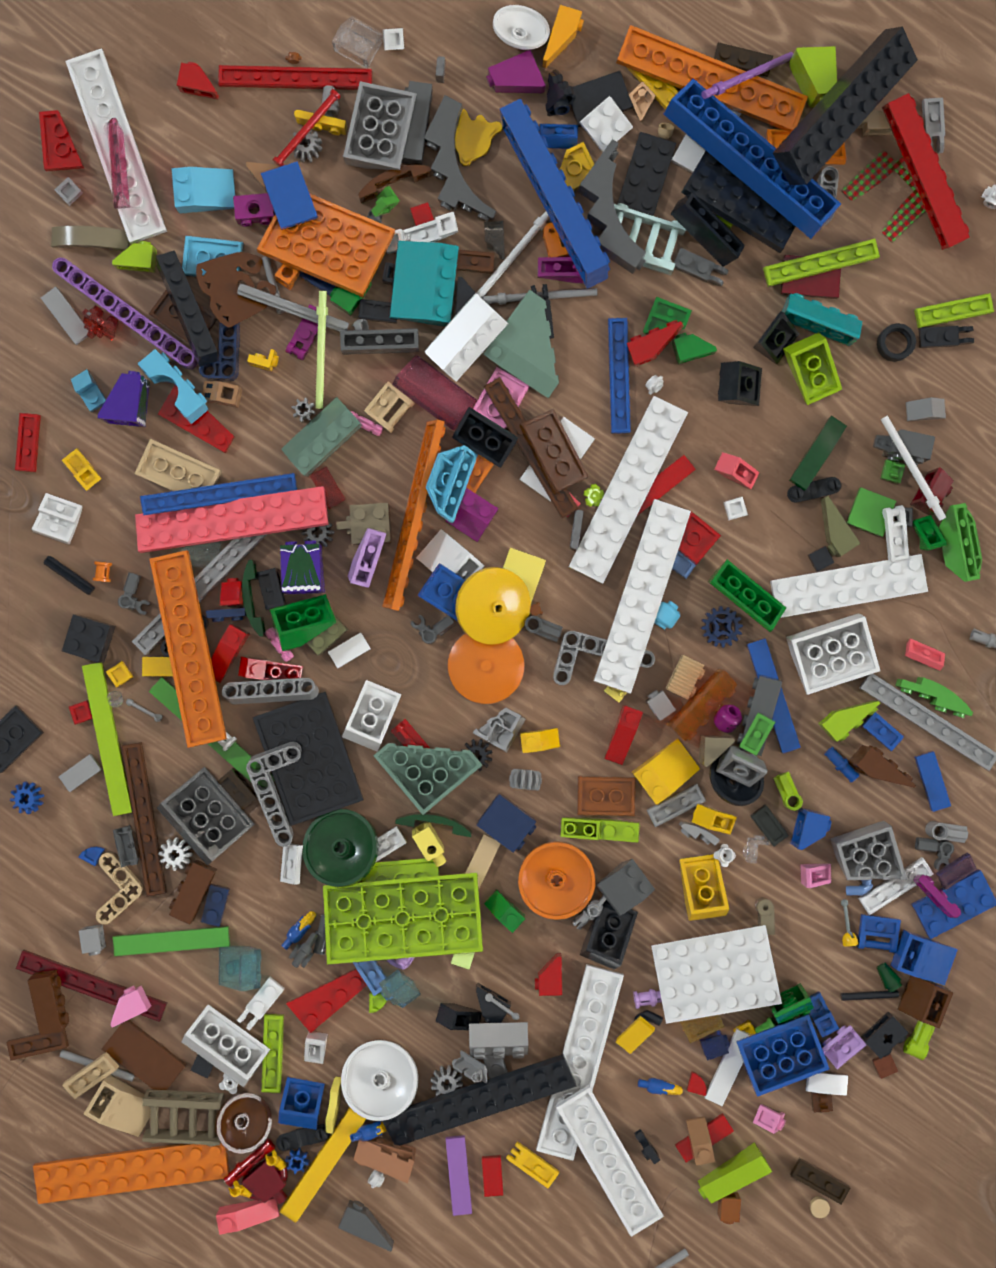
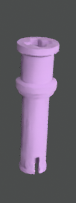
(647, 998)

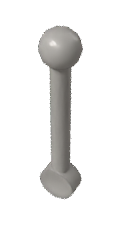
(157, 717)
(489, 997)

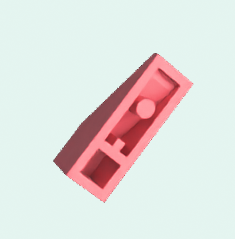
(245, 1215)

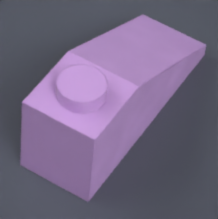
(366, 558)

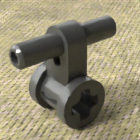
(302, 953)

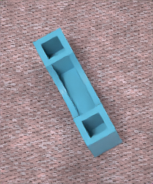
(158, 370)

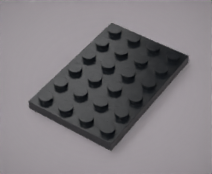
(738, 203)
(323, 774)

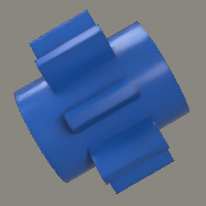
(297, 1166)

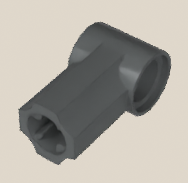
(544, 629)

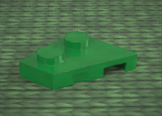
(665, 312)

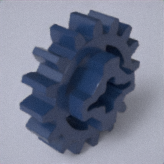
(711, 618)

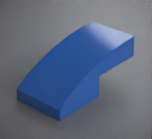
(822, 1016)

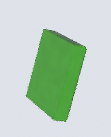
(867, 511)

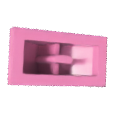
(815, 874)

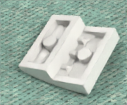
(57, 518)

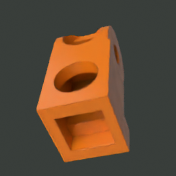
(552, 242)
(287, 276)

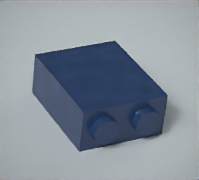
(506, 823)

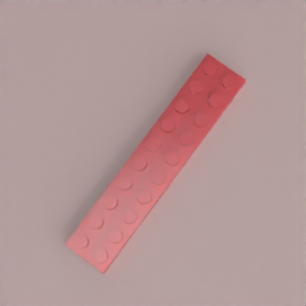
(232, 520)

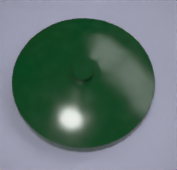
(340, 848)

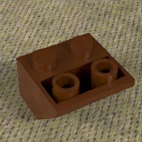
(925, 1001)

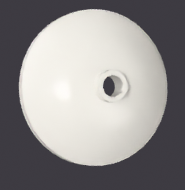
(521, 27)

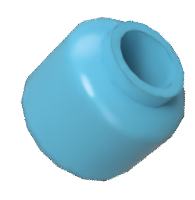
(667, 615)

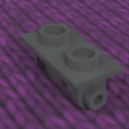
(125, 846)

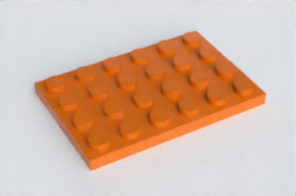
(333, 248)

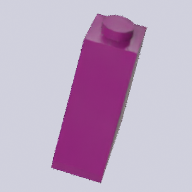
(516, 75)

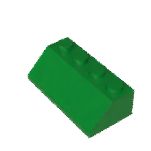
(747, 595)

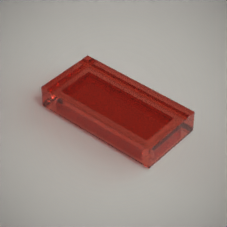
(332, 492)

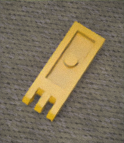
(333, 125)
(533, 1165)

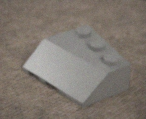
(869, 853)

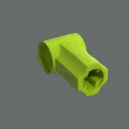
(787, 789)
(917, 1044)

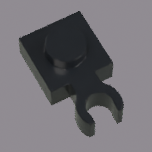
(648, 1150)

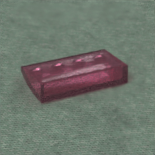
(118, 164)
(434, 392)

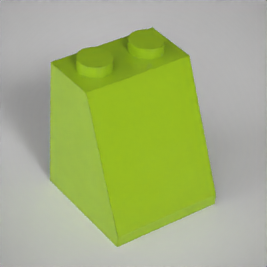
(814, 71)

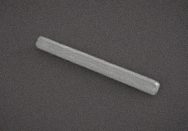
(290, 307)

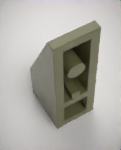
(837, 532)

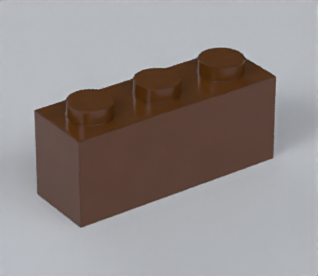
(192, 891)
(48, 1002)

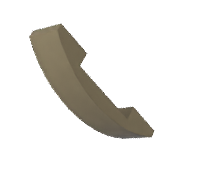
(89, 237)

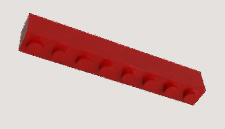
(926, 171)

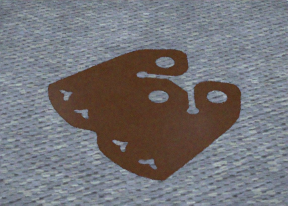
(223, 289)

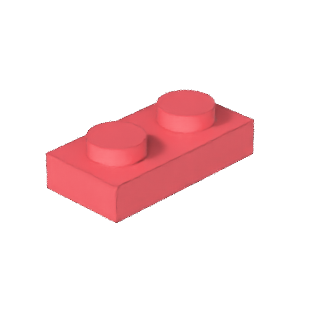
(925, 654)

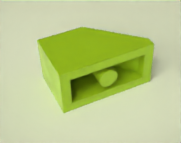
(137, 258)

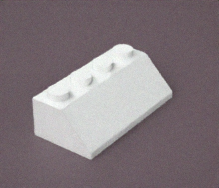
(466, 337)
(225, 1045)

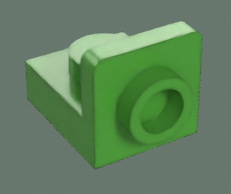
(385, 202)

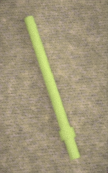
(321, 311)

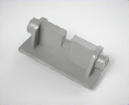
(470, 1067)

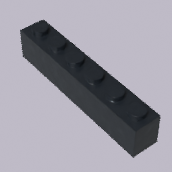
(186, 308)

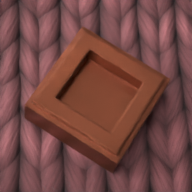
(884, 1066)

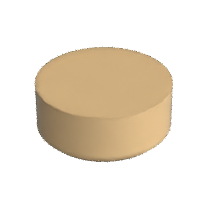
(819, 1207)

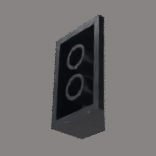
(485, 437)

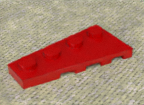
(205, 427)
(321, 1003)

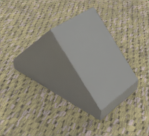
(925, 409)

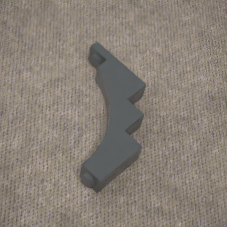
(598, 189)

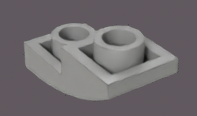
(694, 830)

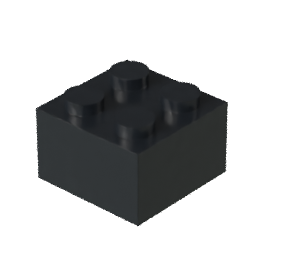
(88, 638)

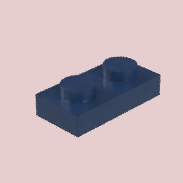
(219, 615)
(215, 905)

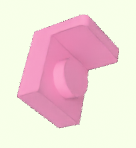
(769, 1119)

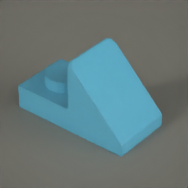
(88, 390)

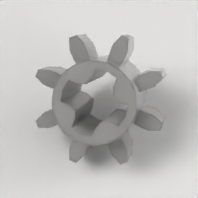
(300, 405)

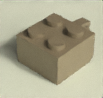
(367, 516)

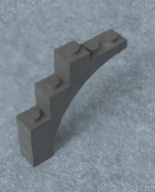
(442, 136)

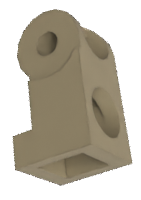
(765, 914)

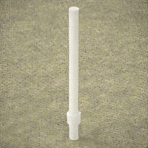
(539, 224)
(932, 501)

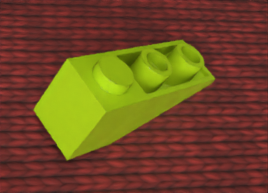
(841, 721)

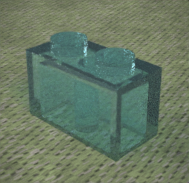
(399, 989)

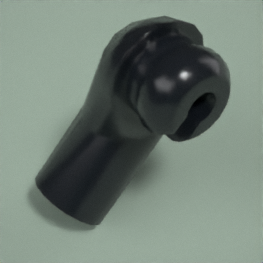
(650, 1017)

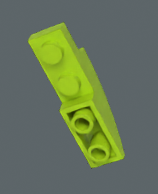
(600, 829)

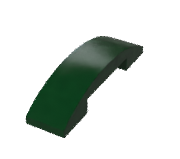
(251, 574)
(458, 827)

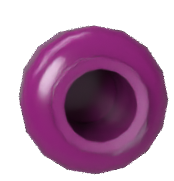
(728, 718)

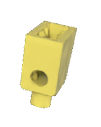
(426, 836)

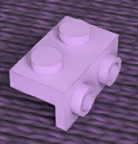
(843, 1046)

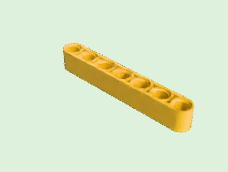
(321, 1165)

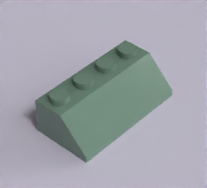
(321, 437)

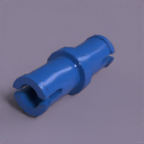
(841, 764)

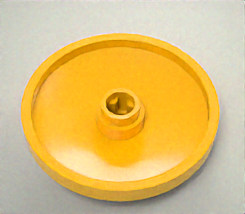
(478, 601)

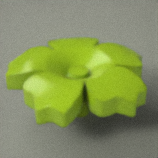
(594, 495)

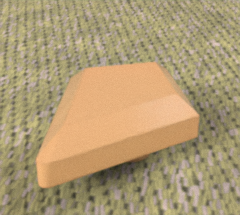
(641, 99)

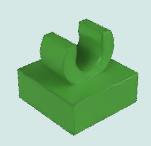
(892, 471)

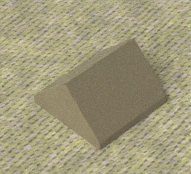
(712, 747)

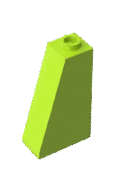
(734, 1174)

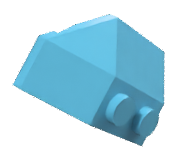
(450, 480)

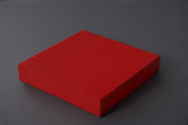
(697, 539)

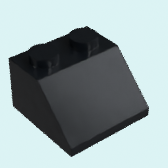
(739, 383)

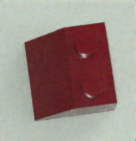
(939, 484)

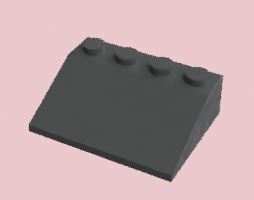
(205, 816)

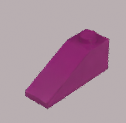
(558, 269)

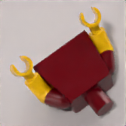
(264, 1181)

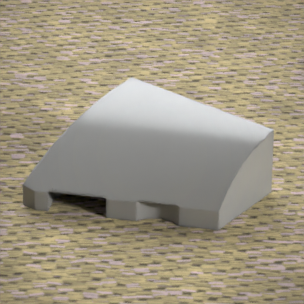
(501, 729)

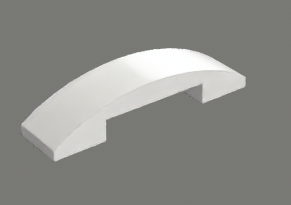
(428, 232)

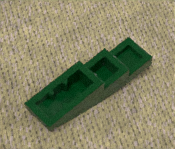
(818, 453)

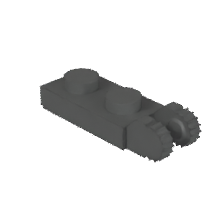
(699, 267)

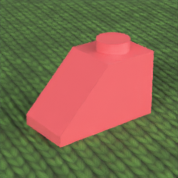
(736, 470)

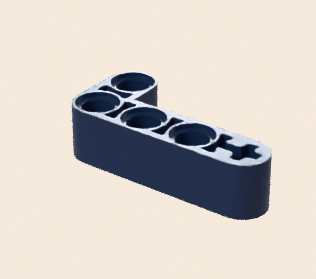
(224, 361)

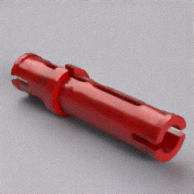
(242, 1168)

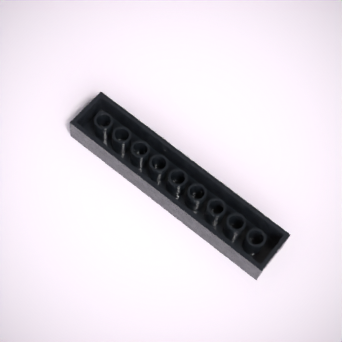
(845, 106)

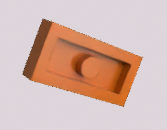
(479, 473)

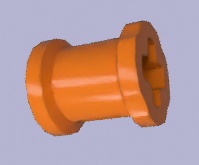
(102, 571)

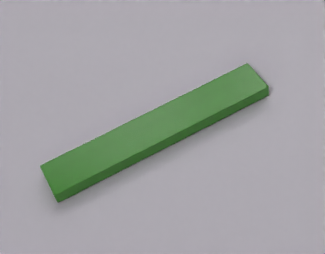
(171, 941)

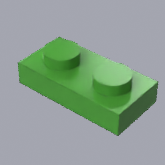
(757, 734)

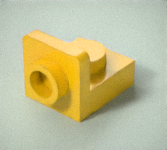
(261, 362)

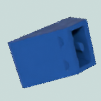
(923, 957)

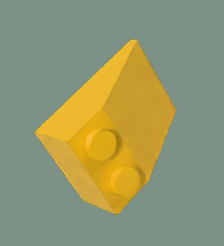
(666, 771)
(703, 887)

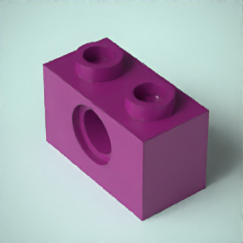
(245, 203)

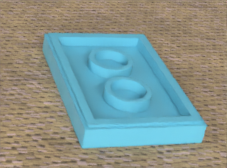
(204, 249)

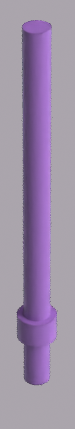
(720, 87)

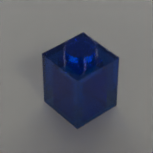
(714, 1045)

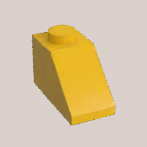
(539, 740)
(713, 819)

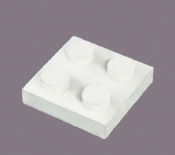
(606, 123)

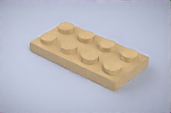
(174, 469)

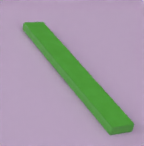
(234, 755)

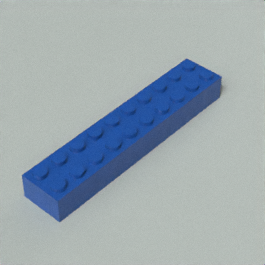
(749, 158)
(554, 193)

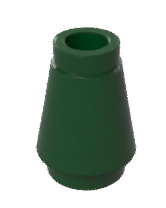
(888, 977)

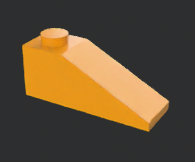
(563, 33)

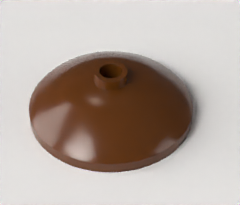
(251, 1130)

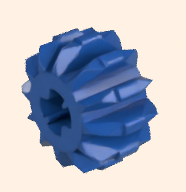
(20, 795)

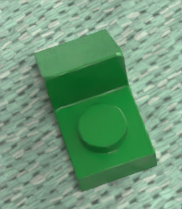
(928, 533)

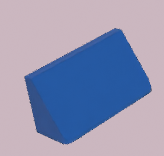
(559, 135)

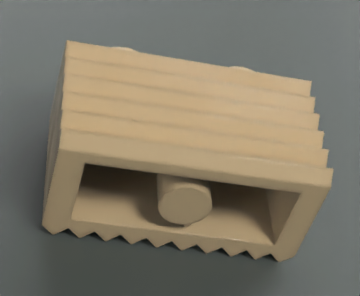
(685, 677)

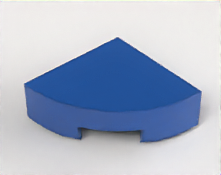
(92, 855)

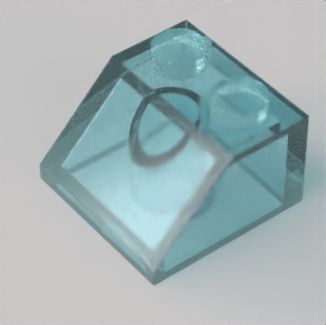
(240, 967)

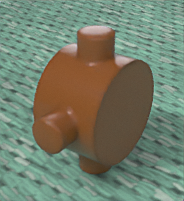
(293, 57)
(535, 609)

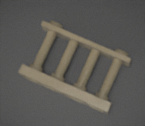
(182, 1099)

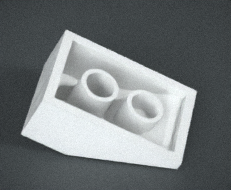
(371, 715)

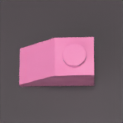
(130, 1005)

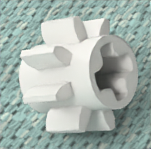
(990, 197)

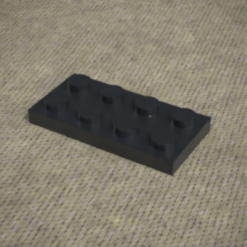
(647, 173)

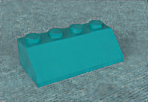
(822, 320)

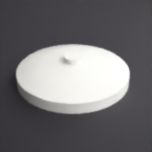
(379, 1080)

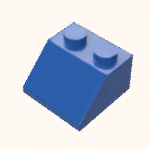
(809, 828)
(301, 1103)

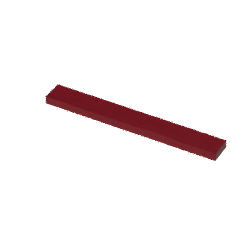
(85, 982)

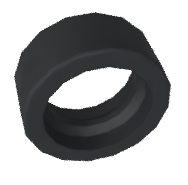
(909, 335)

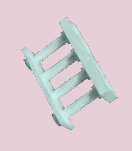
(661, 265)

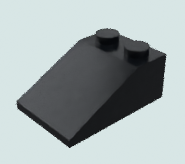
(609, 937)

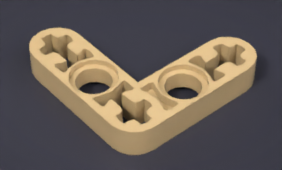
(124, 885)

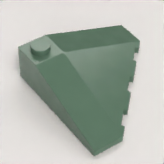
(525, 346)
(426, 773)

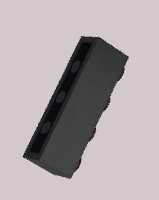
(708, 229)

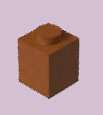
(729, 1208)

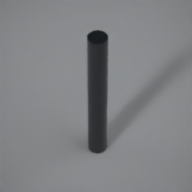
(869, 995)

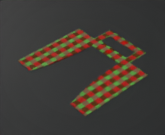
(871, 176)

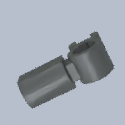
(127, 601)
(430, 635)
(942, 847)

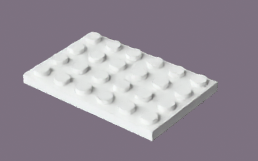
(716, 974)

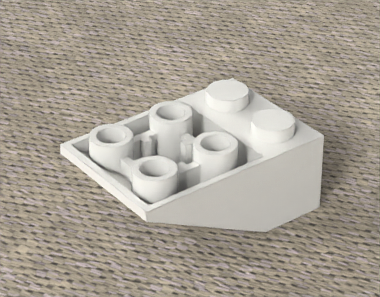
(450, 554)

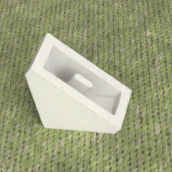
(315, 1047)

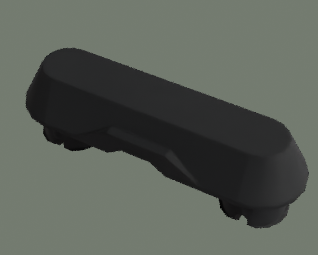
(815, 490)
(302, 1137)

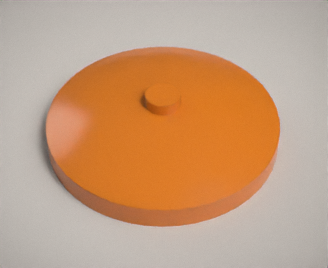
(485, 670)
(556, 880)

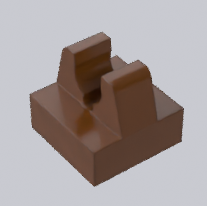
(821, 1102)

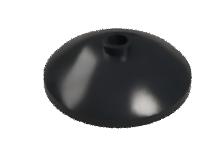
(735, 794)

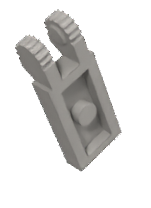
(934, 121)

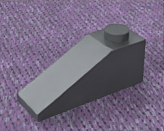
(363, 1224)

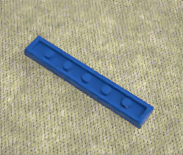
(619, 375)
(783, 724)

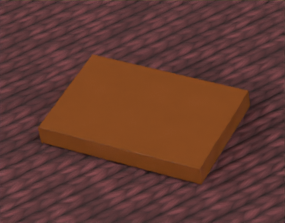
(606, 796)

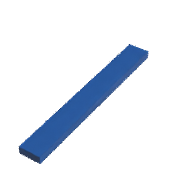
(216, 494)

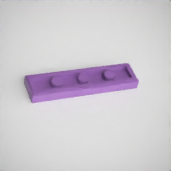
(458, 1175)

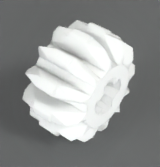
(170, 859)

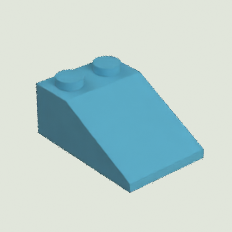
(203, 189)

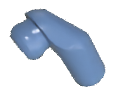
(861, 889)

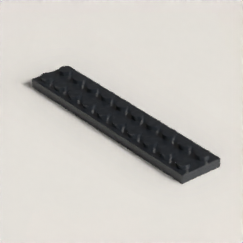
(481, 1100)

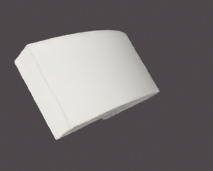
(827, 1083)

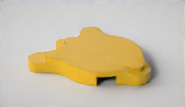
(474, 137)

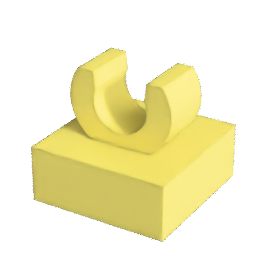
(615, 693)

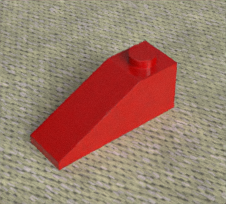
(227, 651)
(623, 734)

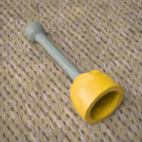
(848, 938)

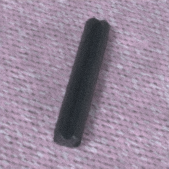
(69, 575)

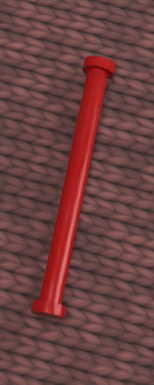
(334, 95)

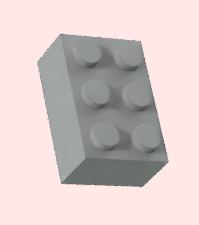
(498, 1040)

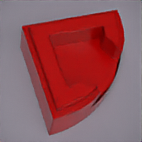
(696, 1084)

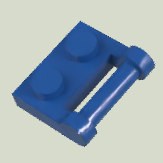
(879, 927)

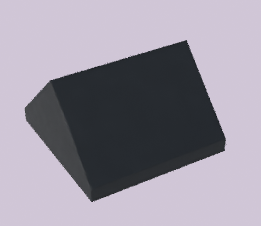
(776, 337)

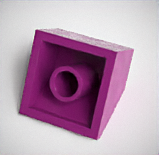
(473, 515)

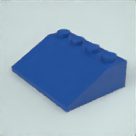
(782, 1055)

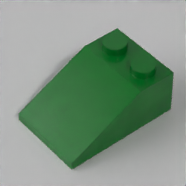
(302, 621)
(794, 1003)

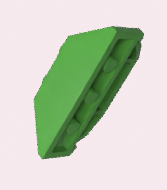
(962, 550)

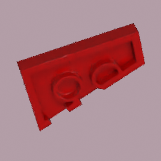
(57, 145)

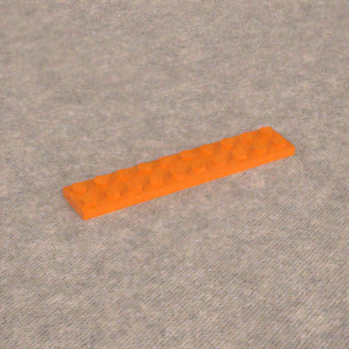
(680, 65)
(412, 518)
(188, 649)
(129, 1171)

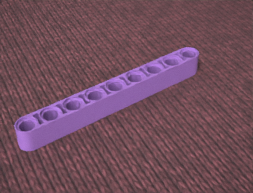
(119, 307)

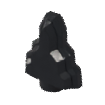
(559, 95)

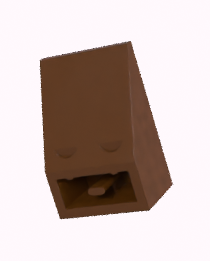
(871, 763)

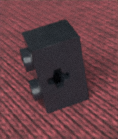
(885, 1025)

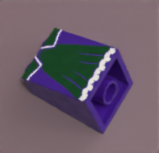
(127, 401)
(302, 568)

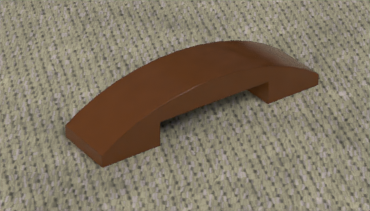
(417, 172)

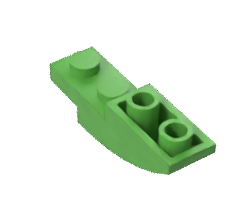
(940, 696)

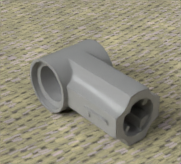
(947, 831)

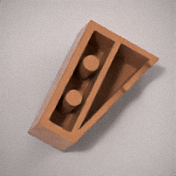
(386, 1157)

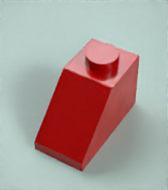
(194, 81)
(231, 592)
(550, 977)

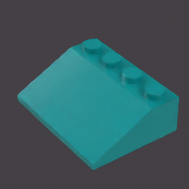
(424, 282)

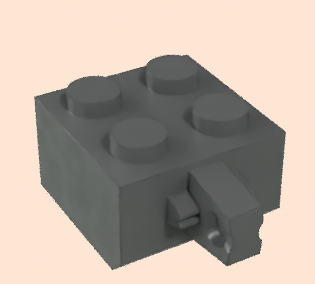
(917, 444)

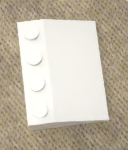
(833, 653)

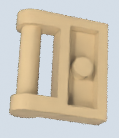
(384, 402)

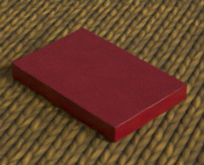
(820, 285)

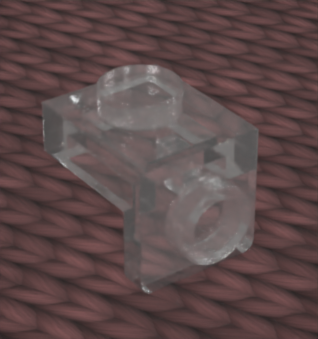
(751, 850)

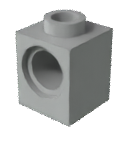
(660, 704)
(92, 939)

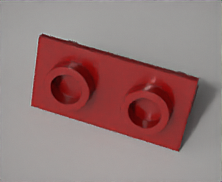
(407, 735)

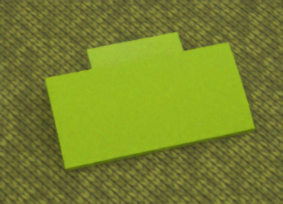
(402, 913)

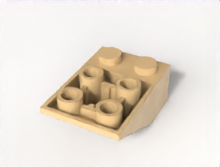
(119, 1107)

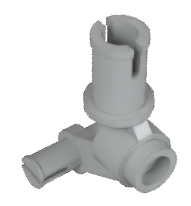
(589, 913)

